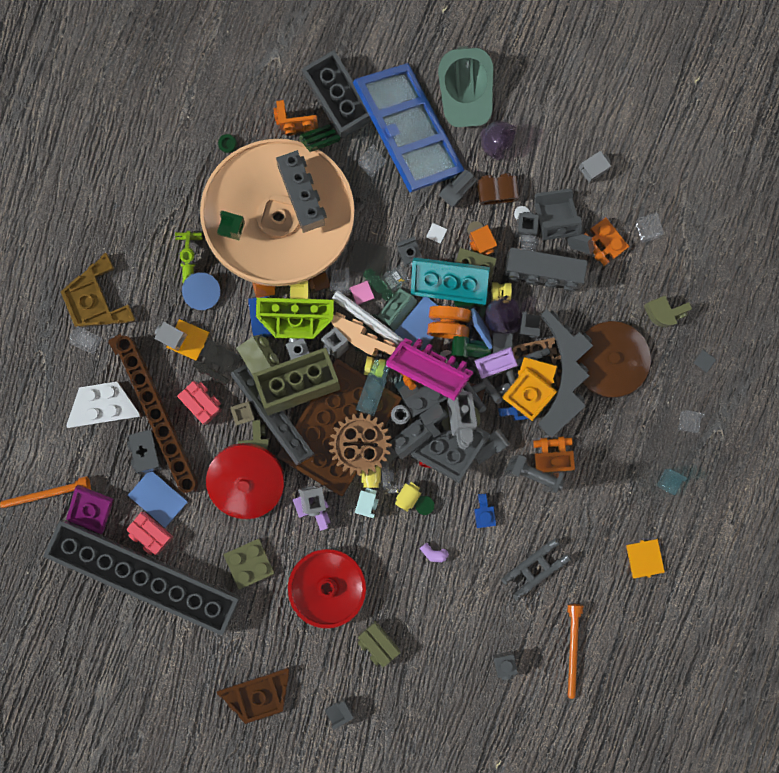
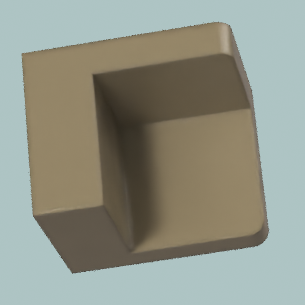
(243, 413)

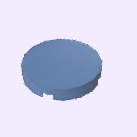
(201, 291)

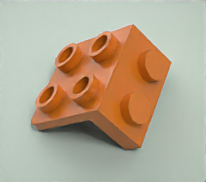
(292, 126)

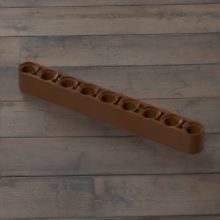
(150, 407)

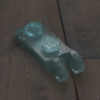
(372, 390)

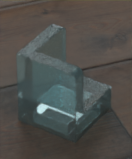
(671, 481)

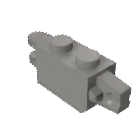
(462, 418)

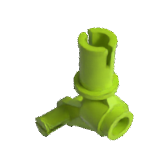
(187, 254)

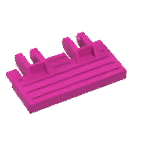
(429, 368)

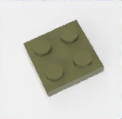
(249, 563)

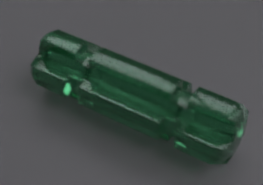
(378, 284)

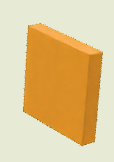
(529, 394)

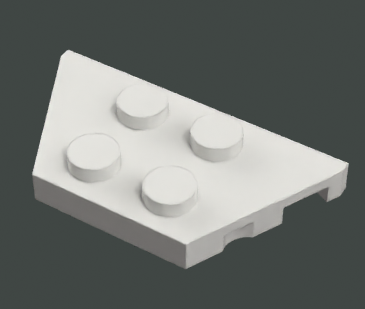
(101, 405)

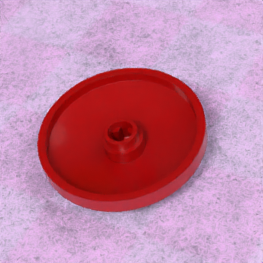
(245, 481)
(326, 588)

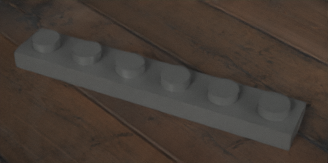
(277, 422)

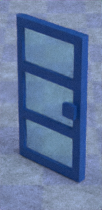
(408, 127)

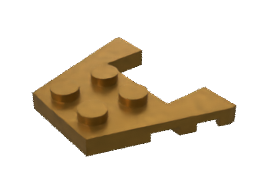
(86, 299)

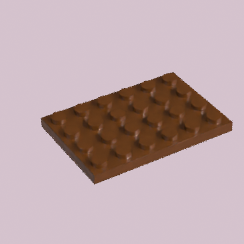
(323, 415)

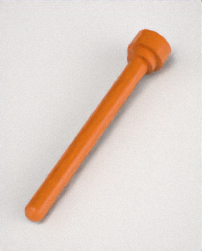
(83, 481)
(575, 612)

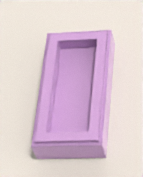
(496, 362)

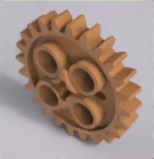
(359, 462)

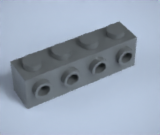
(300, 191)

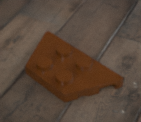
(257, 696)

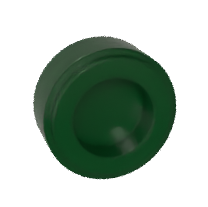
(227, 143)
(424, 505)

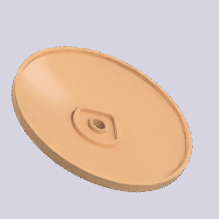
(271, 249)

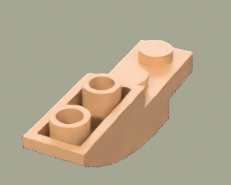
(356, 335)

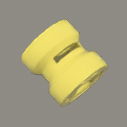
(500, 290)
(369, 364)

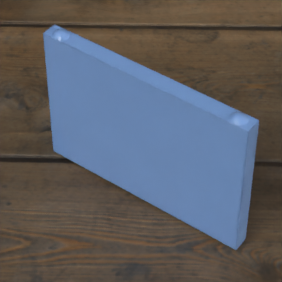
(416, 323)
(157, 498)

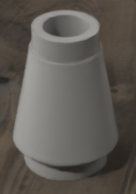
(400, 408)

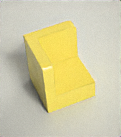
(300, 290)

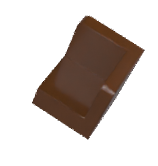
(319, 282)

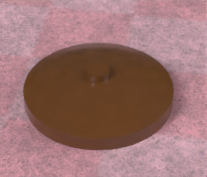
(616, 360)

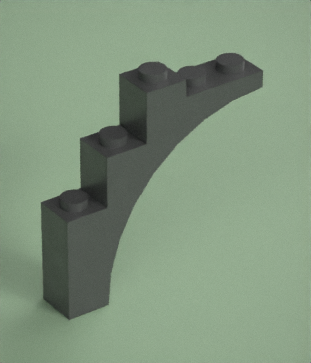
(572, 374)

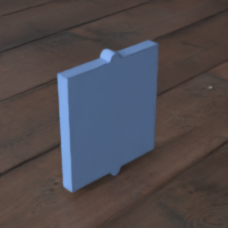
(481, 328)

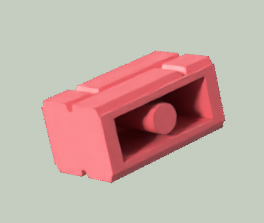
(199, 402)
(149, 533)

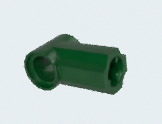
(465, 348)

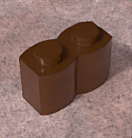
(498, 190)

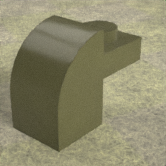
(662, 314)
(259, 431)

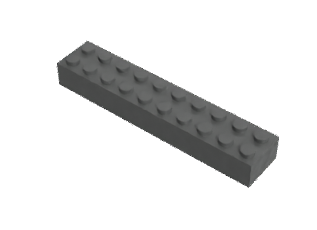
(142, 577)

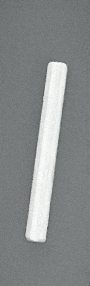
(366, 318)

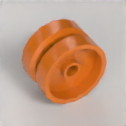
(449, 322)

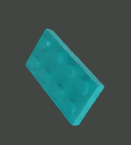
(450, 281)

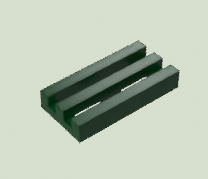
(317, 135)

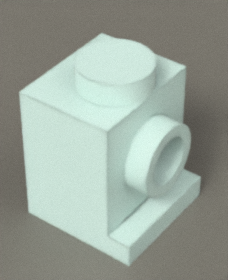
(367, 503)

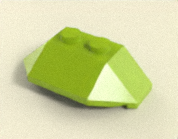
(294, 316)

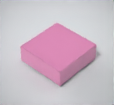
(362, 293)

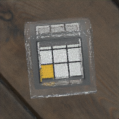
(395, 278)

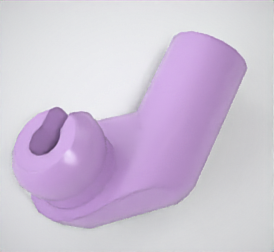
(434, 556)

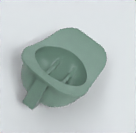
(466, 86)

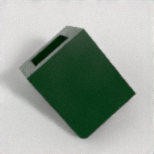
(231, 225)

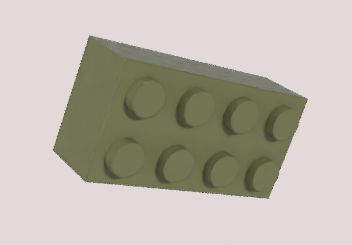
(296, 381)

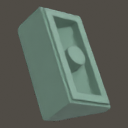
(397, 309)

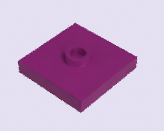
(89, 509)

